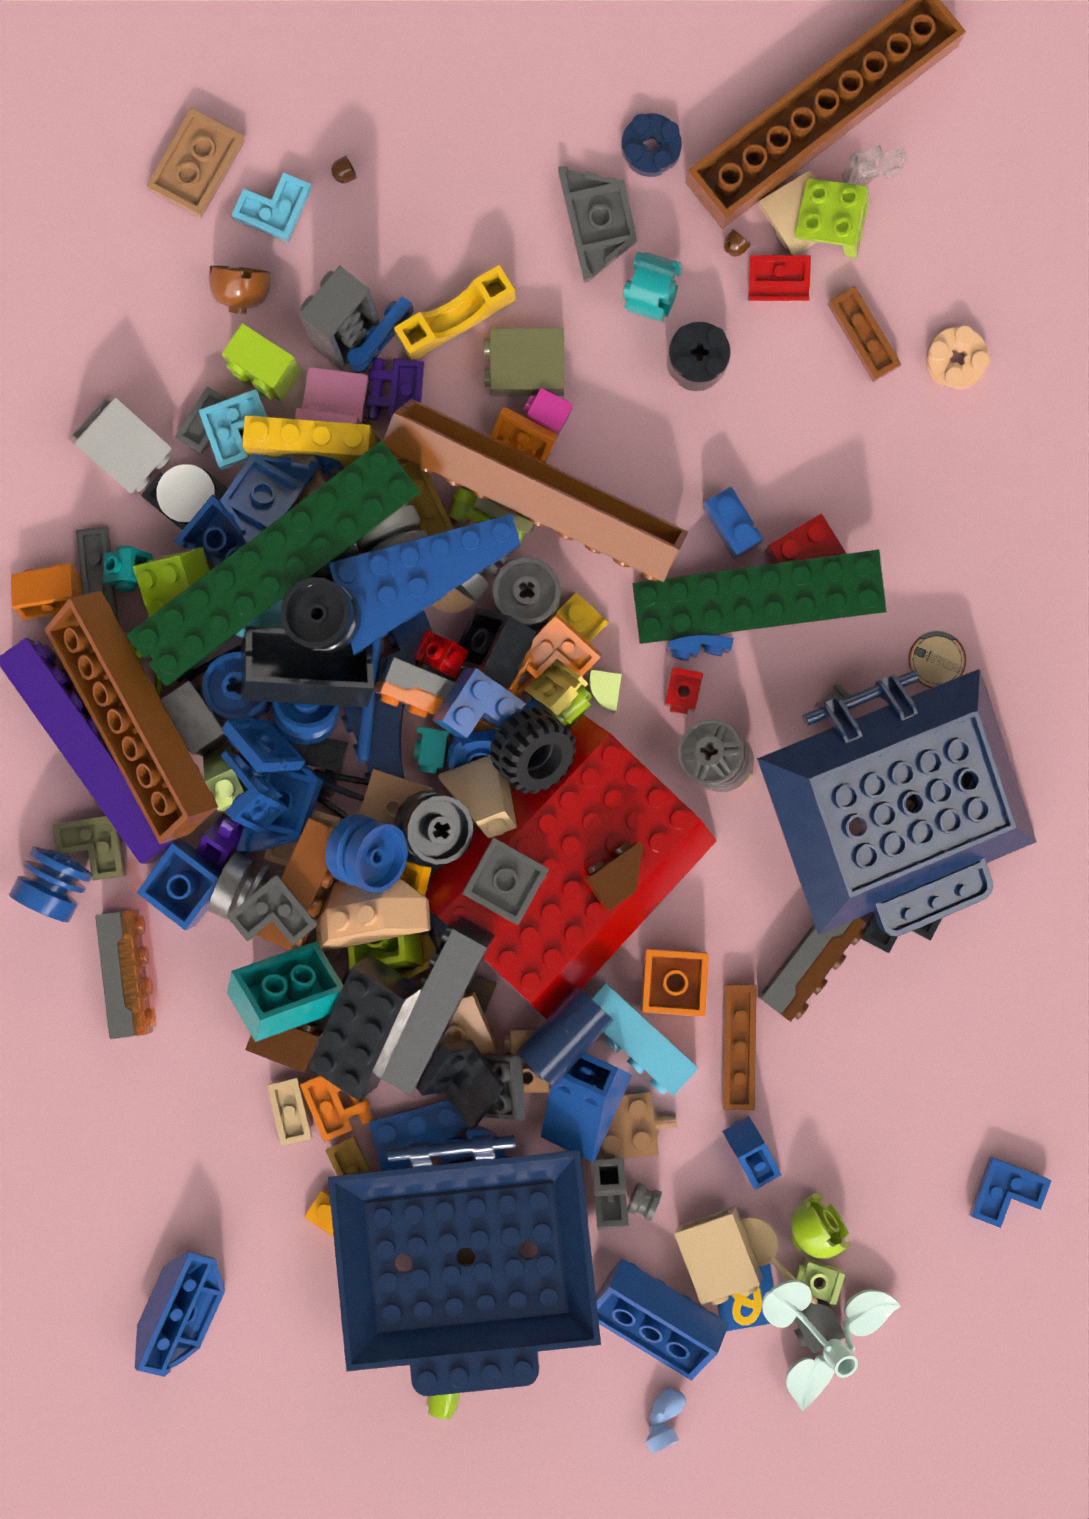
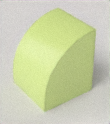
(605, 689)

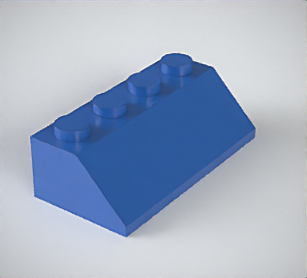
(659, 1320)

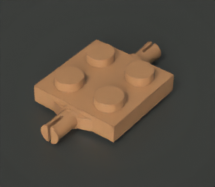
(634, 1129)

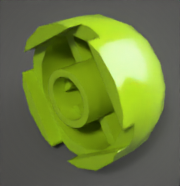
(818, 1229)

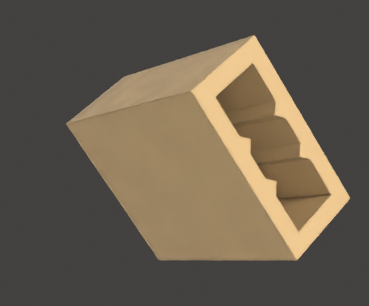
(719, 1256)

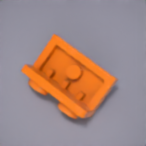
(524, 435)

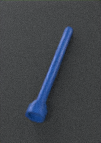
(368, 712)

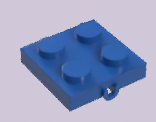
(262, 745)

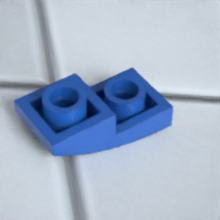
(689, 646)

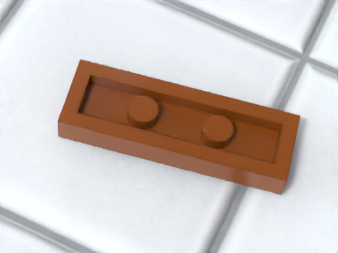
(864, 334)

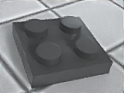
(505, 881)

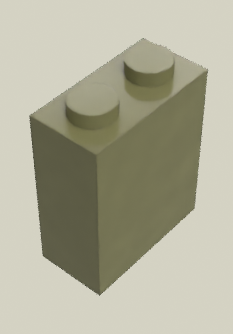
(525, 361)

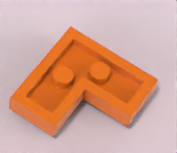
(563, 642)

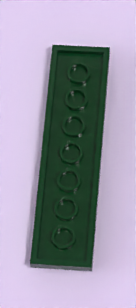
(760, 597)

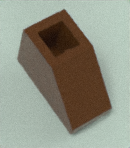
(617, 877)

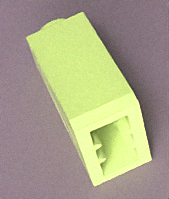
(221, 778)

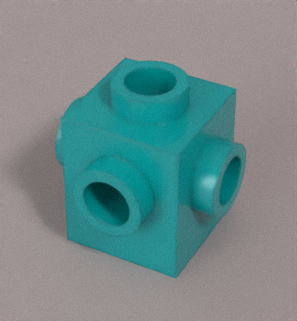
(119, 567)

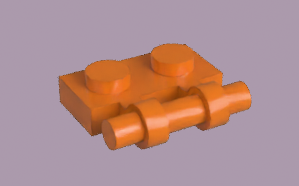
(329, 1110)

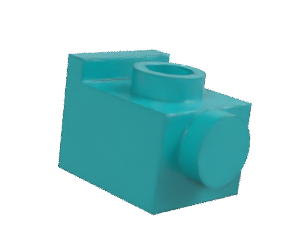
(431, 749)

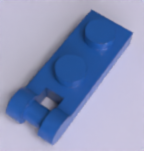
(379, 336)

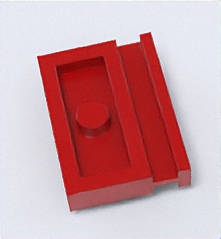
(779, 277)

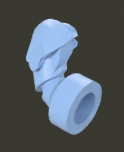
(665, 1406)

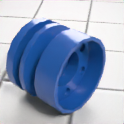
(50, 885)

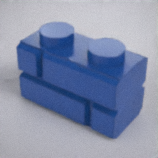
(732, 522)

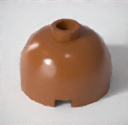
(239, 287)

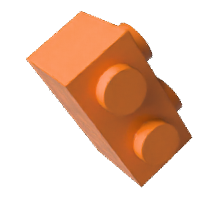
(44, 590)

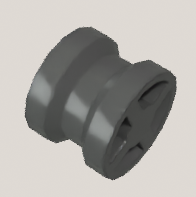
(644, 1201)

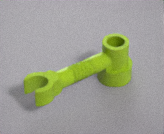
(464, 509)

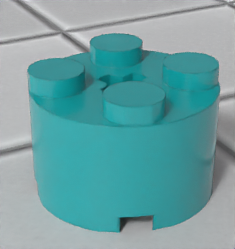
(652, 286)

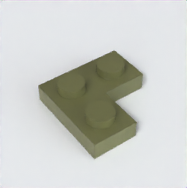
(96, 837)

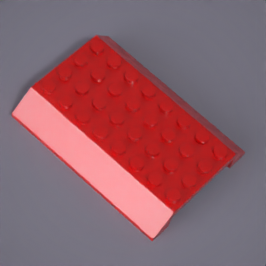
(567, 829)

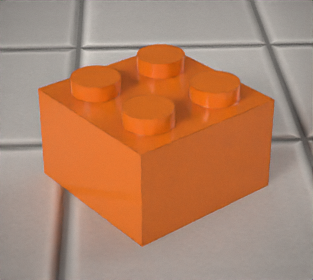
(674, 982)

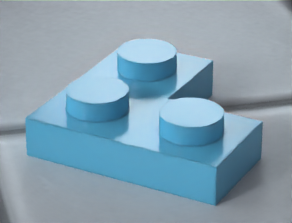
(274, 216)
(224, 423)

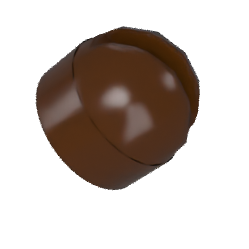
(343, 170)
(735, 244)

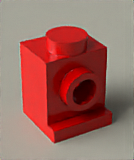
(440, 654)
(689, 679)

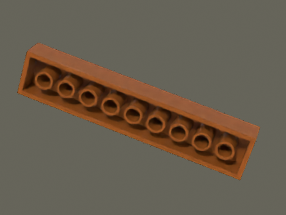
(823, 108)

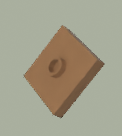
(386, 795)
(469, 1024)

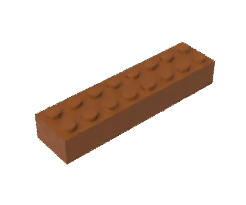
(130, 717)

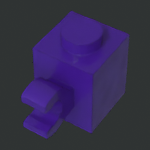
(220, 841)

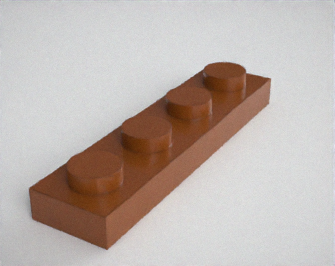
(739, 1047)

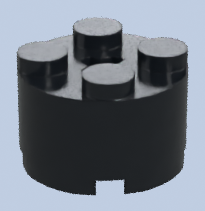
(714, 349)

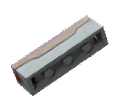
(807, 967)

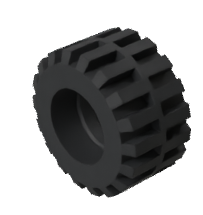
(532, 750)

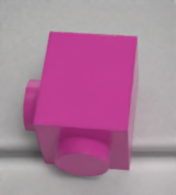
(548, 410)

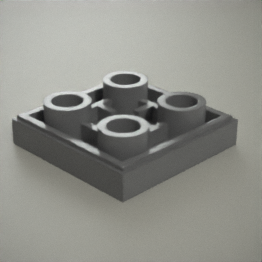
(511, 1099)

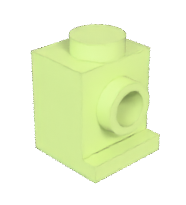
(832, 1277)

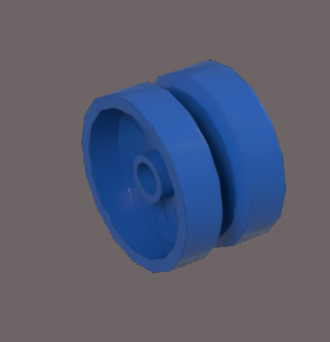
(220, 690)
(305, 722)
(366, 853)

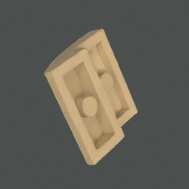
(783, 210)

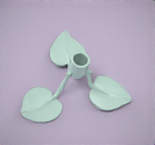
(808, 1376)

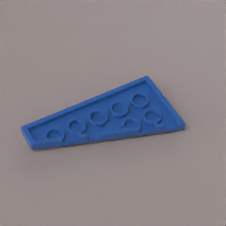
(413, 575)

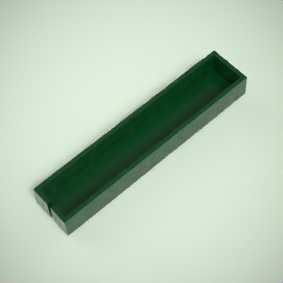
(273, 563)

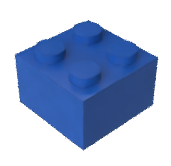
(181, 885)

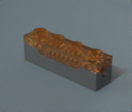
(124, 974)

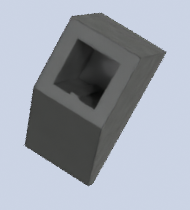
(824, 1320)

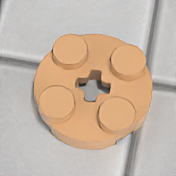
(963, 341)

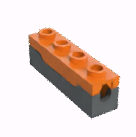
(417, 689)

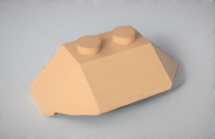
(363, 917)

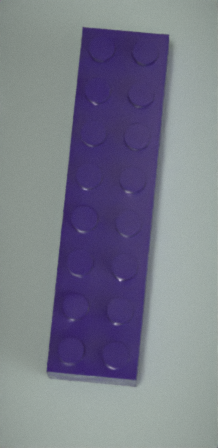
(72, 729)

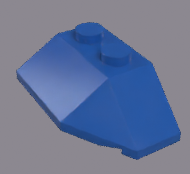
(178, 1313)

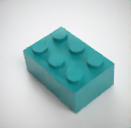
(284, 991)

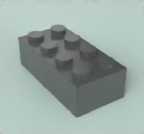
(338, 316)

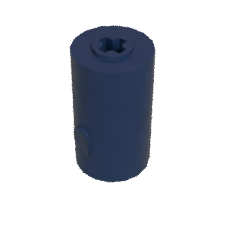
(564, 1036)

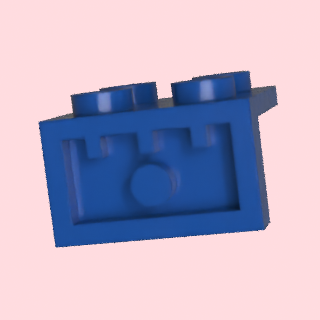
(261, 801)

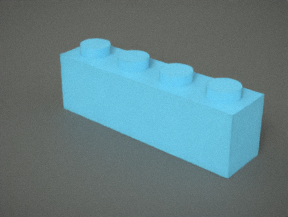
(643, 1043)

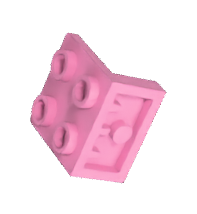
(333, 396)

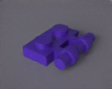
(405, 385)

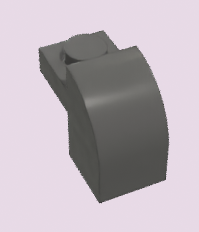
(610, 1193)

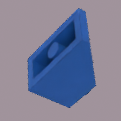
(751, 1152)

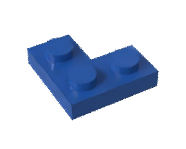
(1000, 1185)

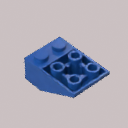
(584, 1105)

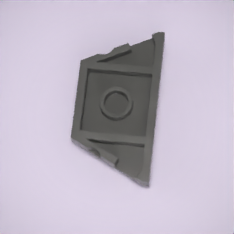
(597, 218)

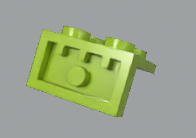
(833, 214)

